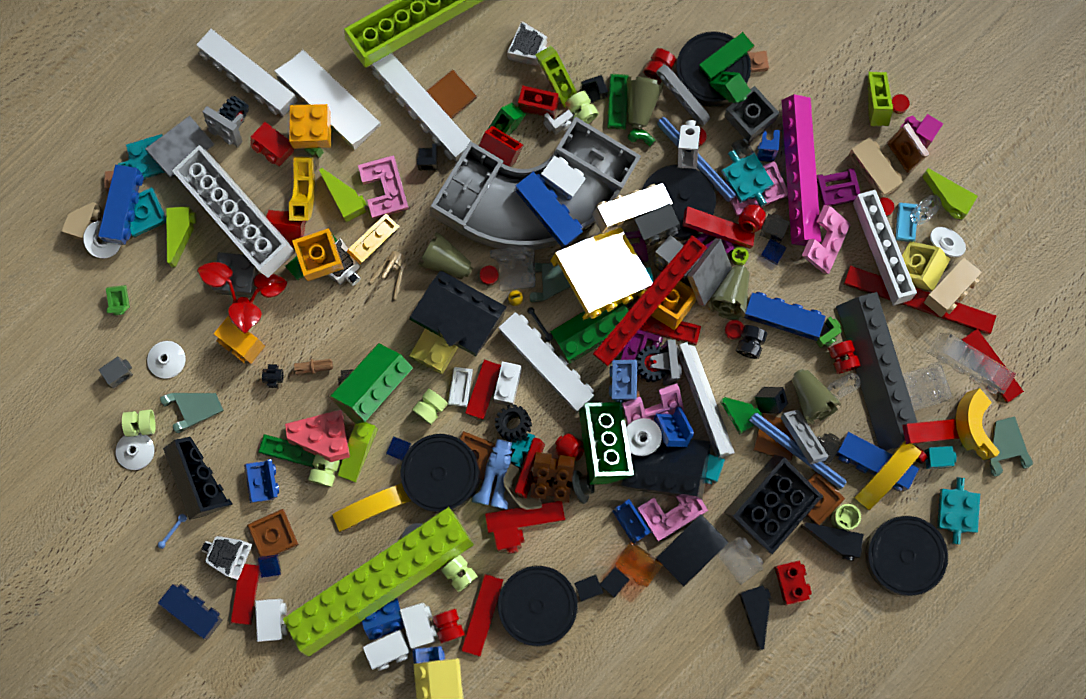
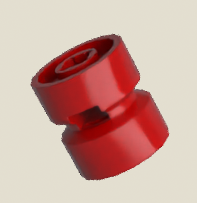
(659, 58)
(843, 350)
(448, 626)

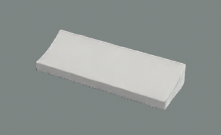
(316, 86)
(705, 400)

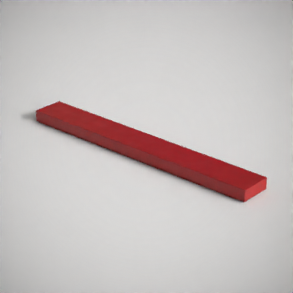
(650, 301)
(961, 314)

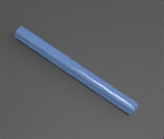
(702, 165)
(792, 446)

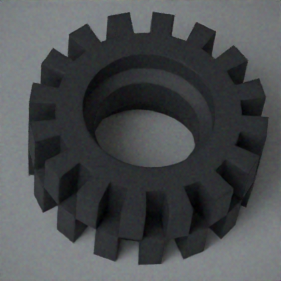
(506, 416)

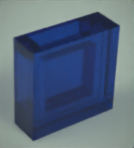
(773, 251)
(398, 448)
(269, 566)

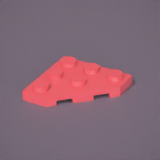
(321, 435)

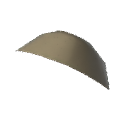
(510, 480)

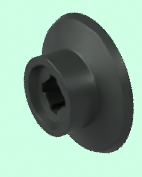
(582, 486)

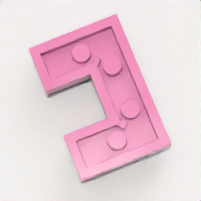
(771, 195)
(394, 198)
(824, 254)
(670, 401)
(665, 524)

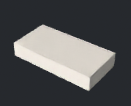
(460, 387)

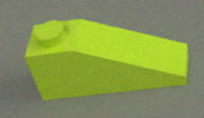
(556, 73)
(879, 99)
(345, 197)
(953, 197)
(179, 230)
(359, 447)

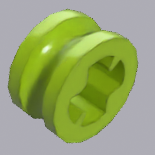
(741, 250)

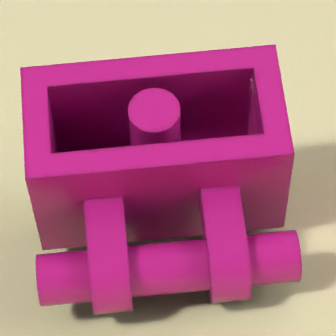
(924, 130)

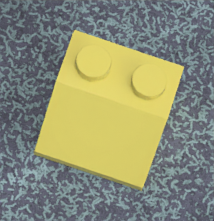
(925, 264)
(433, 351)
(438, 680)

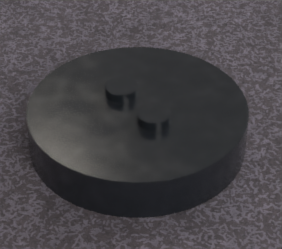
(694, 53)
(686, 189)
(440, 473)
(906, 556)
(537, 605)

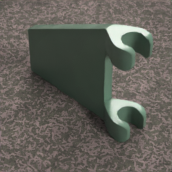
(552, 282)
(194, 407)
(1010, 443)

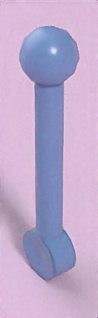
(182, 518)

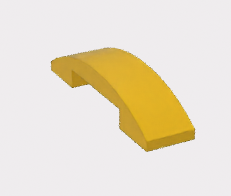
(888, 475)
(370, 507)

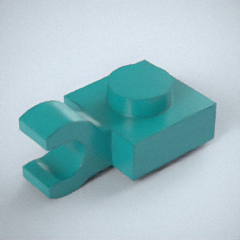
(521, 448)

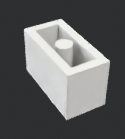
(563, 177)
(507, 383)
(270, 620)
(418, 625)
(386, 650)

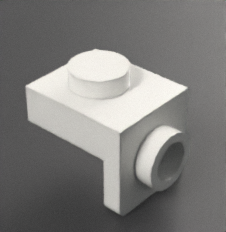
(561, 123)

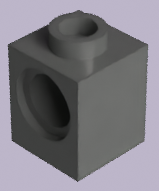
(116, 371)

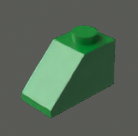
(731, 86)
(508, 118)
(739, 413)

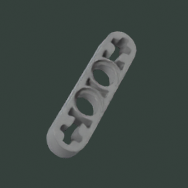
(683, 95)

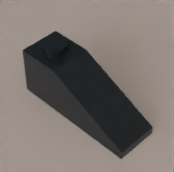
(840, 541)
(756, 607)

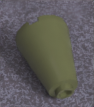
(641, 100)
(445, 257)
(732, 294)
(813, 397)

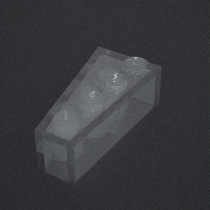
(971, 362)

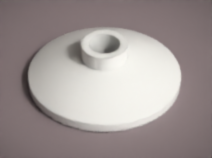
(948, 241)
(96, 249)
(173, 364)
(643, 428)
(142, 456)

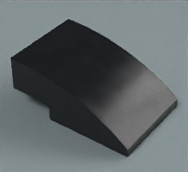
(692, 550)

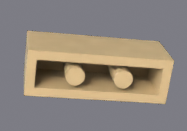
(875, 167)
(953, 288)

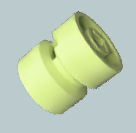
(581, 108)
(430, 406)
(138, 423)
(322, 477)
(846, 517)
(455, 567)

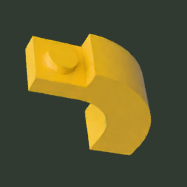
(304, 189)
(970, 426)

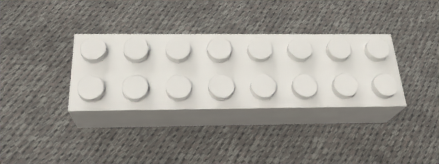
(234, 211)

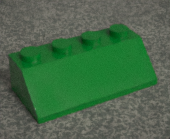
(582, 335)
(370, 383)
(605, 442)

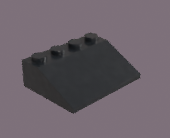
(473, 311)
(671, 470)
(773, 503)

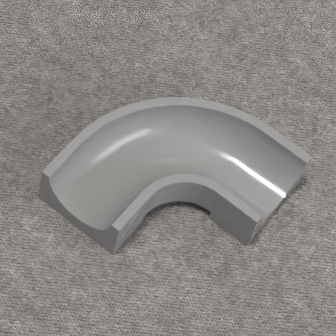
(485, 208)

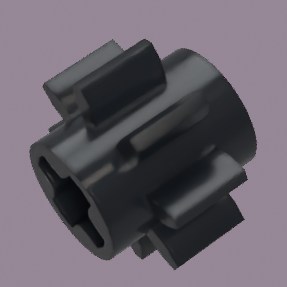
(272, 376)

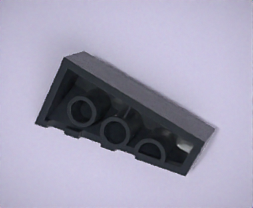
(194, 479)

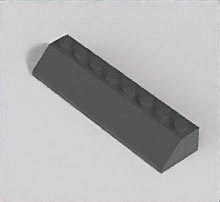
(879, 369)

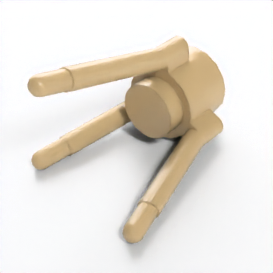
(394, 261)

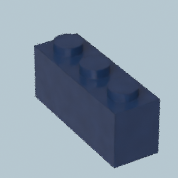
(191, 610)

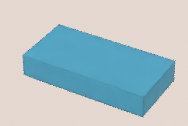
(905, 226)

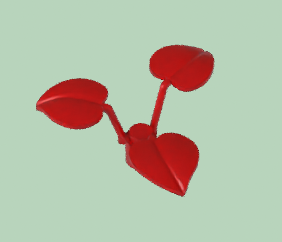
(242, 311)

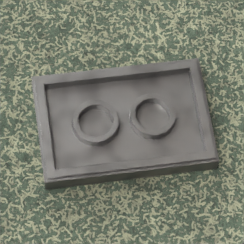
(178, 144)
(709, 272)

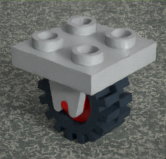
(227, 120)
(659, 363)

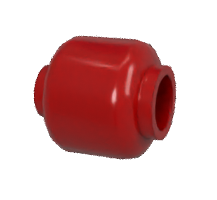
(752, 218)
(569, 446)

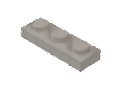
(804, 437)

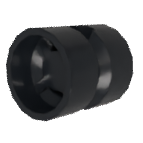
(751, 343)

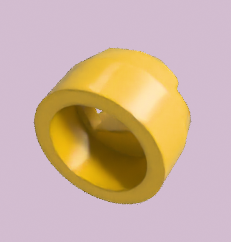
(516, 301)

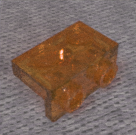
(638, 564)

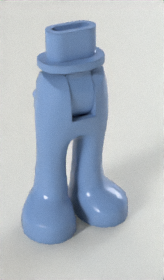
(496, 466)

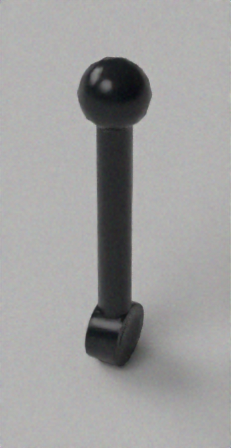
(548, 336)

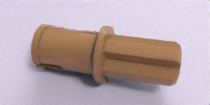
(313, 366)

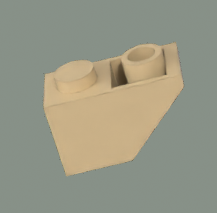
(80, 219)

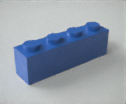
(120, 205)
(548, 209)
(784, 316)
(870, 459)

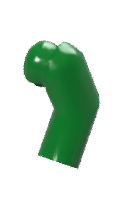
(642, 135)

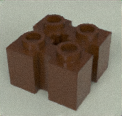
(552, 477)

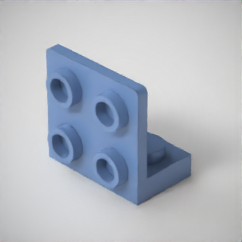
(623, 380)

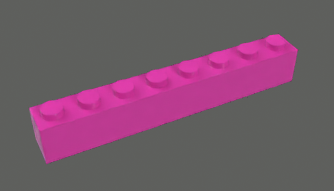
(800, 169)

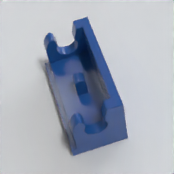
(767, 148)
(631, 521)

